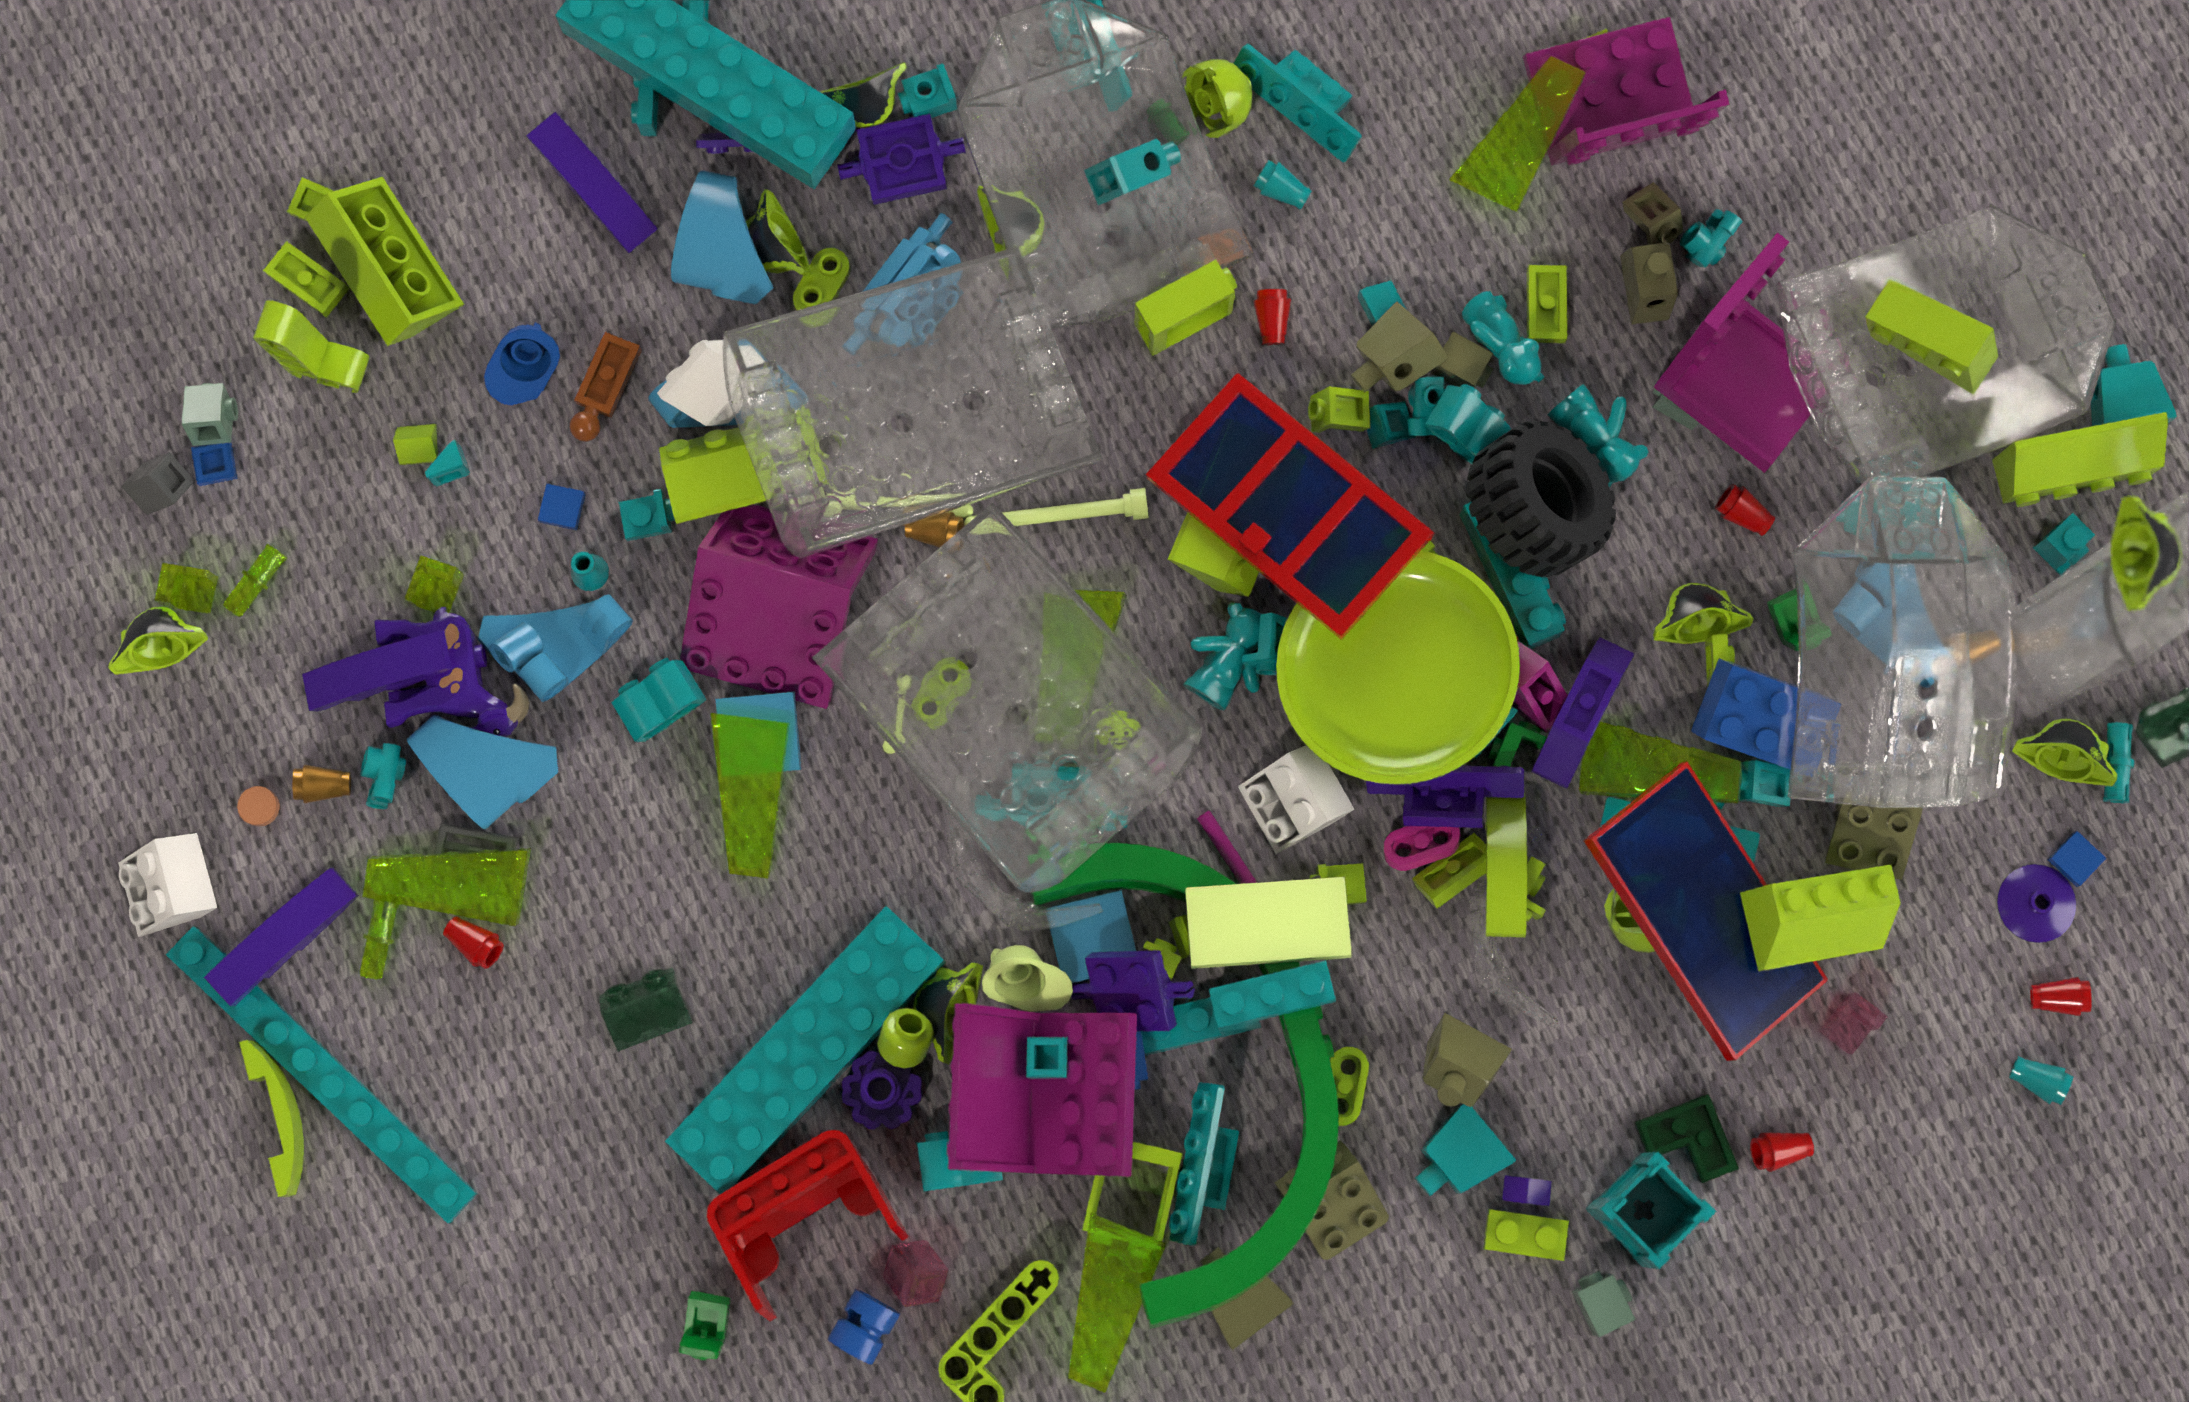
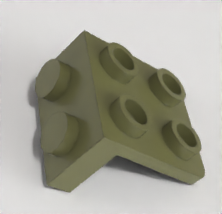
(1347, 1209)

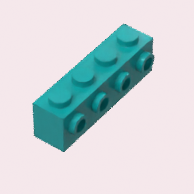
(1522, 595)

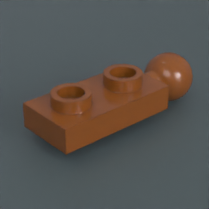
(603, 384)

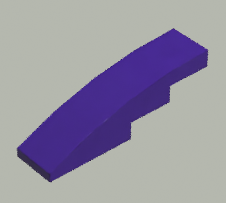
(591, 182)
(377, 670)
(281, 936)

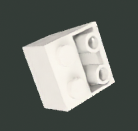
(700, 385)
(1295, 798)
(166, 883)

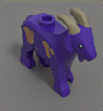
(456, 690)

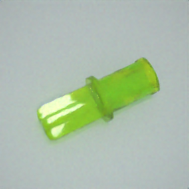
(254, 581)
(378, 940)

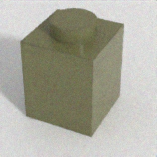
(1465, 363)

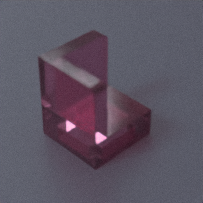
(1852, 1022)
(915, 1273)

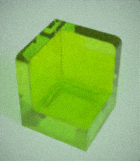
(433, 585)
(186, 588)

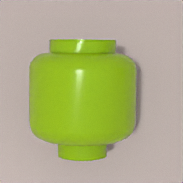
(905, 1038)

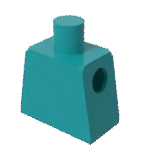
(1132, 170)
(2128, 390)
(1462, 1153)

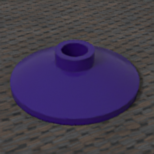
(2019, 909)

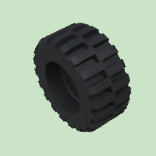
(1541, 499)

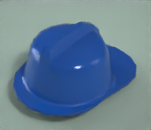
(521, 365)

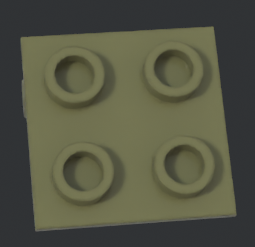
(1873, 837)

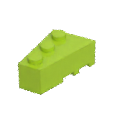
(1933, 334)

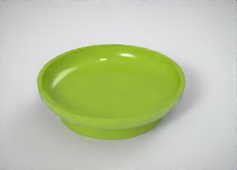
(1411, 683)

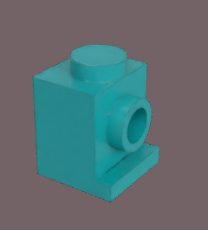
(938, 102)
(2065, 543)

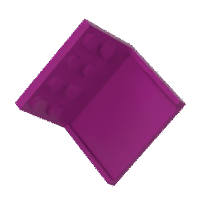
(1628, 94)
(1738, 371)
(766, 612)
(1042, 1124)

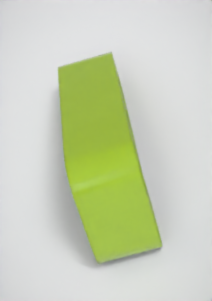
(305, 351)
(1004, 1328)

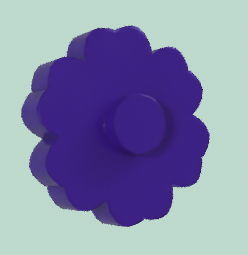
(881, 1092)

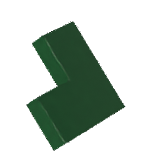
(1693, 1126)

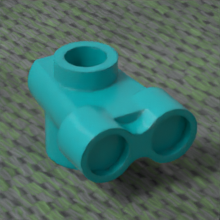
(1707, 242)
(1421, 406)
(384, 768)

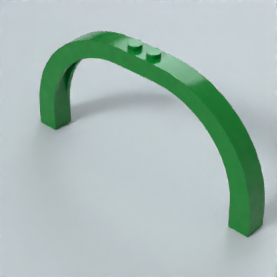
(1234, 1274)

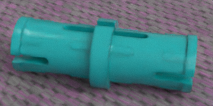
(2119, 757)

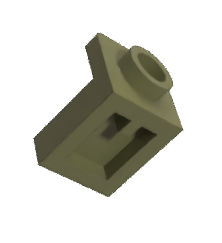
(1655, 214)

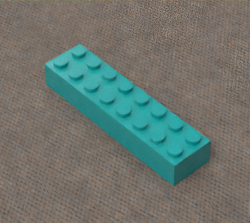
(715, 80)
(805, 1052)

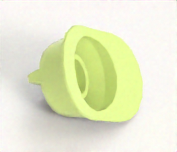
(1025, 981)

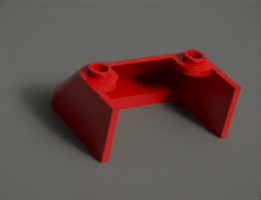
(785, 1194)

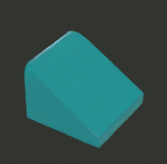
(1378, 299)
(1388, 424)
(448, 465)
(1046, 1057)

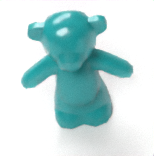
(1500, 334)
(1584, 420)
(1223, 666)

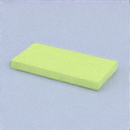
(1268, 922)

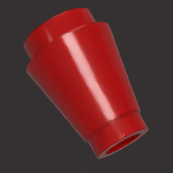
(1272, 315)
(1744, 510)
(474, 942)
(2062, 996)
(1778, 1150)

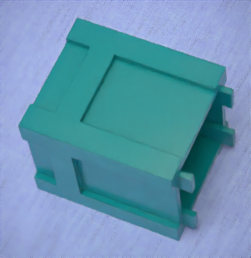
(1673, 1211)

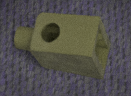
(1649, 277)
(1397, 351)
(1461, 1061)
(1249, 1312)

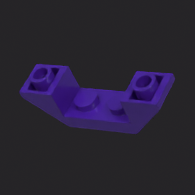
(1582, 712)

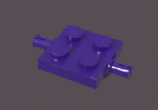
(901, 159)
(1135, 985)

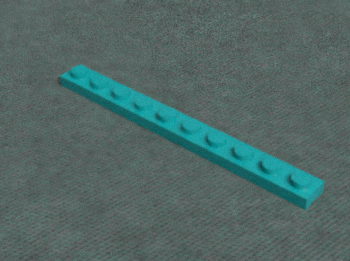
(330, 1083)

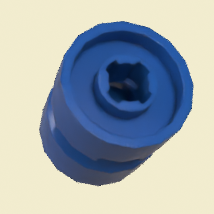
(863, 1327)

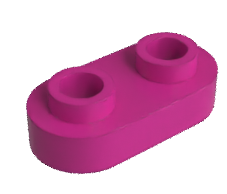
(1421, 846)

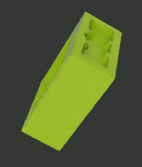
(1185, 306)
(1151, 1155)

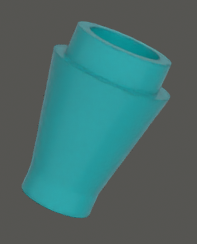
(1280, 184)
(594, 576)
(2042, 1079)

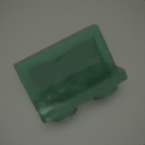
(2165, 729)
(644, 1008)

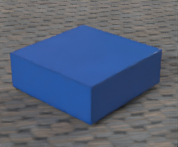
(214, 463)
(561, 506)
(2076, 859)

